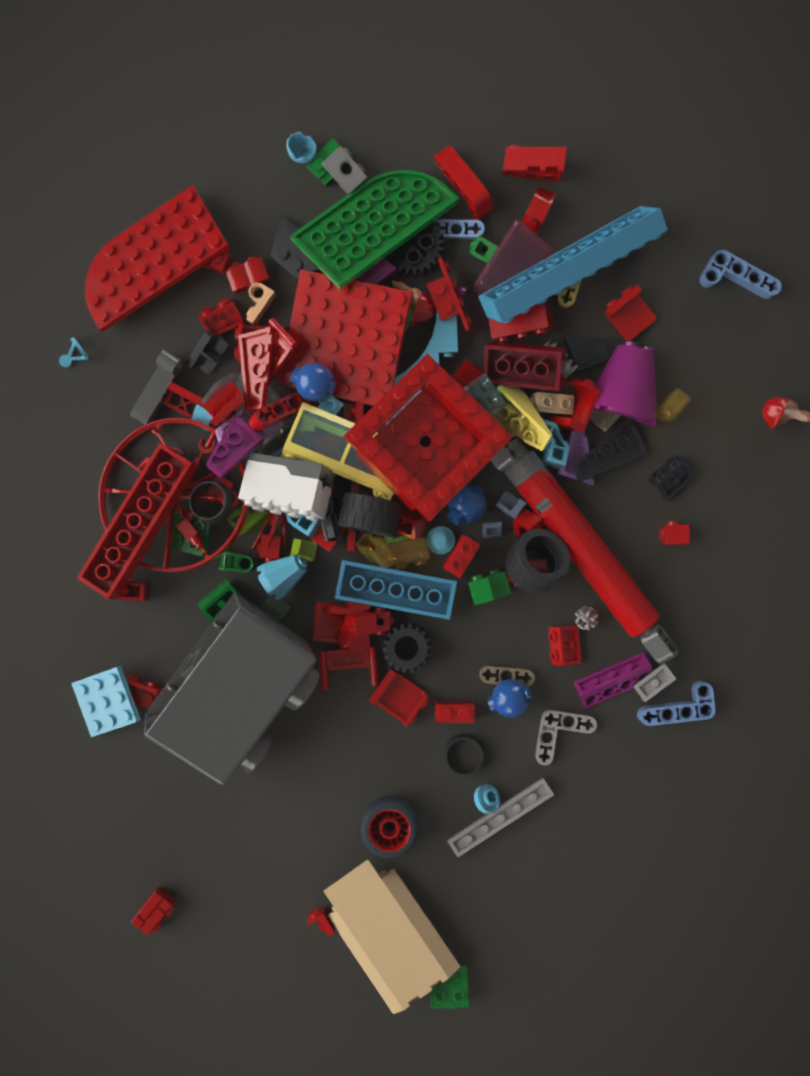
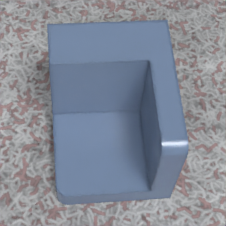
(510, 504)

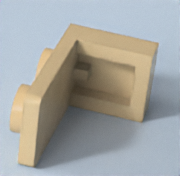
(552, 403)

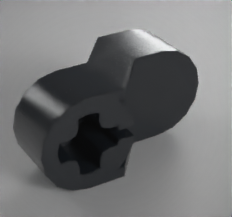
(339, 489)

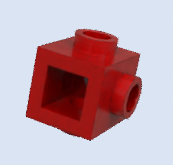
(388, 620)

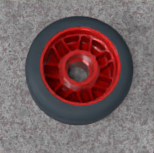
(393, 841)

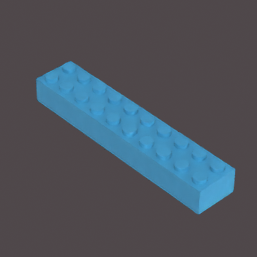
(573, 263)

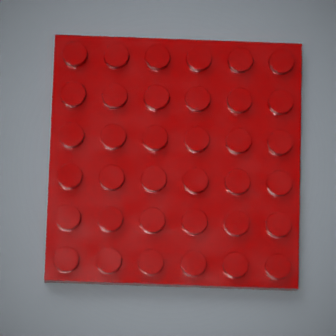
(349, 331)

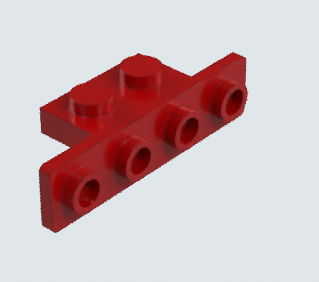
(445, 298)

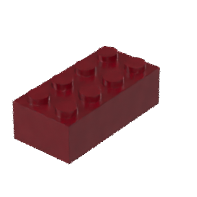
(525, 365)

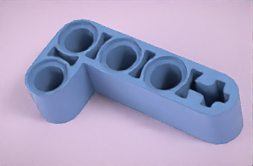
(742, 279)
(676, 708)

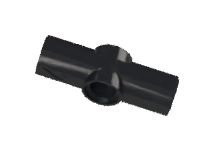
(330, 525)

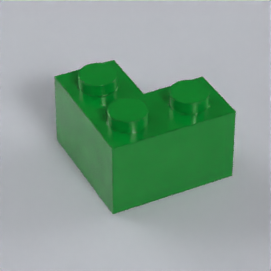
(488, 587)

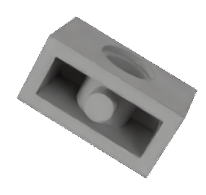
(333, 165)

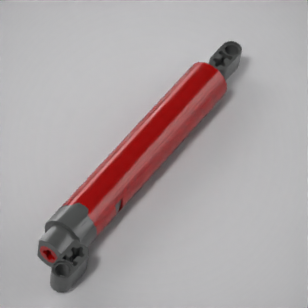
(585, 547)

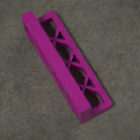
(613, 678)

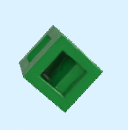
(477, 248)

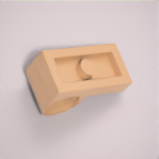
(255, 313)

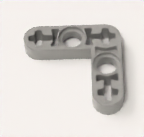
(553, 728)

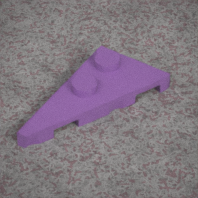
(578, 447)

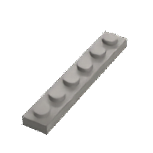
(503, 816)

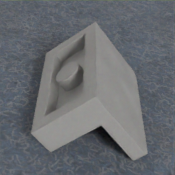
(654, 682)

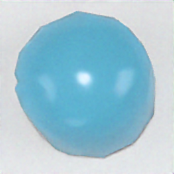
(301, 148)

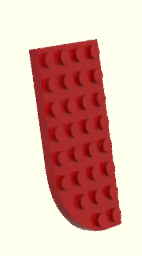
(151, 257)

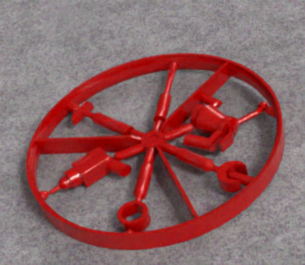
(186, 526)

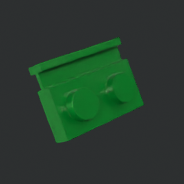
(317, 168)

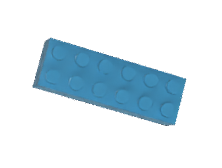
(395, 589)

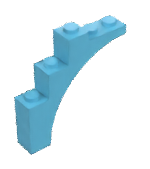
(442, 343)

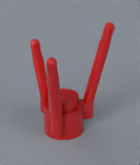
(276, 521)

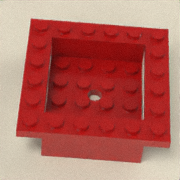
(459, 431)

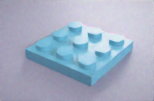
(106, 701)

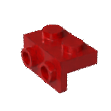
(223, 403)

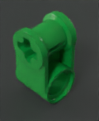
(233, 562)

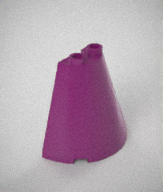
(629, 384)

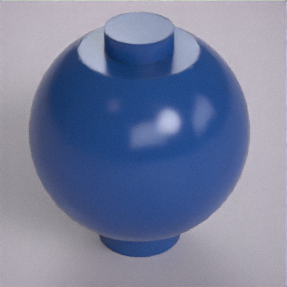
(314, 381)
(467, 505)
(510, 698)

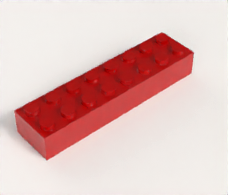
(137, 522)

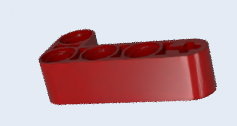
(465, 182)
(282, 408)

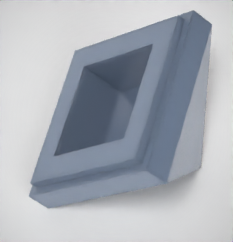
(492, 529)

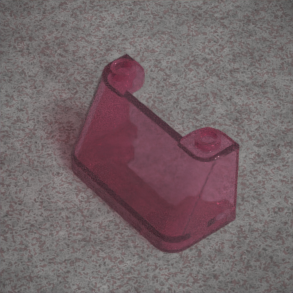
(515, 254)

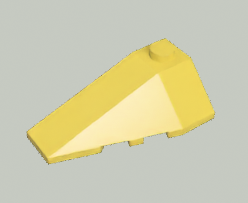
(522, 418)

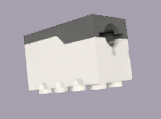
(286, 486)

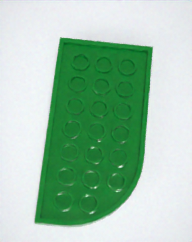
(372, 223)

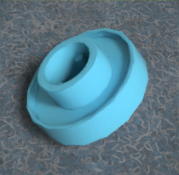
(440, 540)
(487, 798)

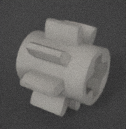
(586, 618)

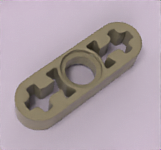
(521, 672)

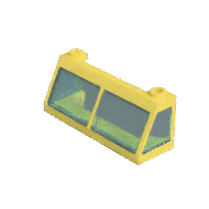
(319, 439)

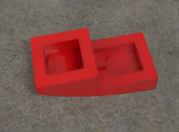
(352, 607)

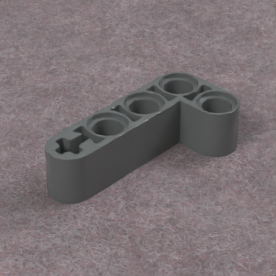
(156, 390)

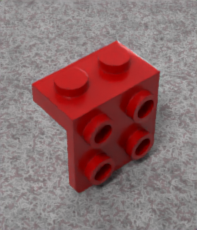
(629, 313)

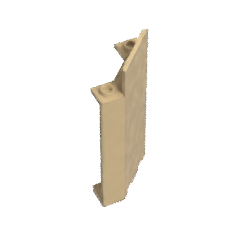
(389, 935)

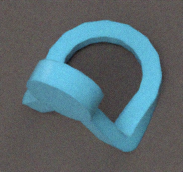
(66, 360)

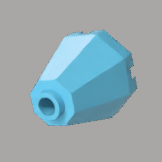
(282, 575)

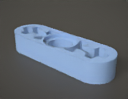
(470, 233)

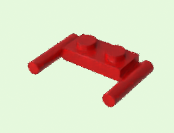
(281, 350)
(343, 660)

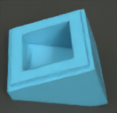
(201, 415)

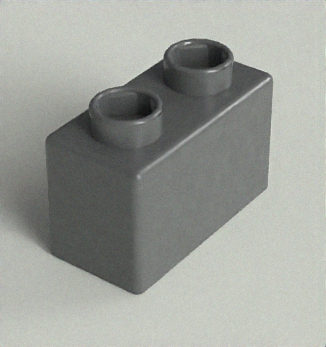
(232, 691)

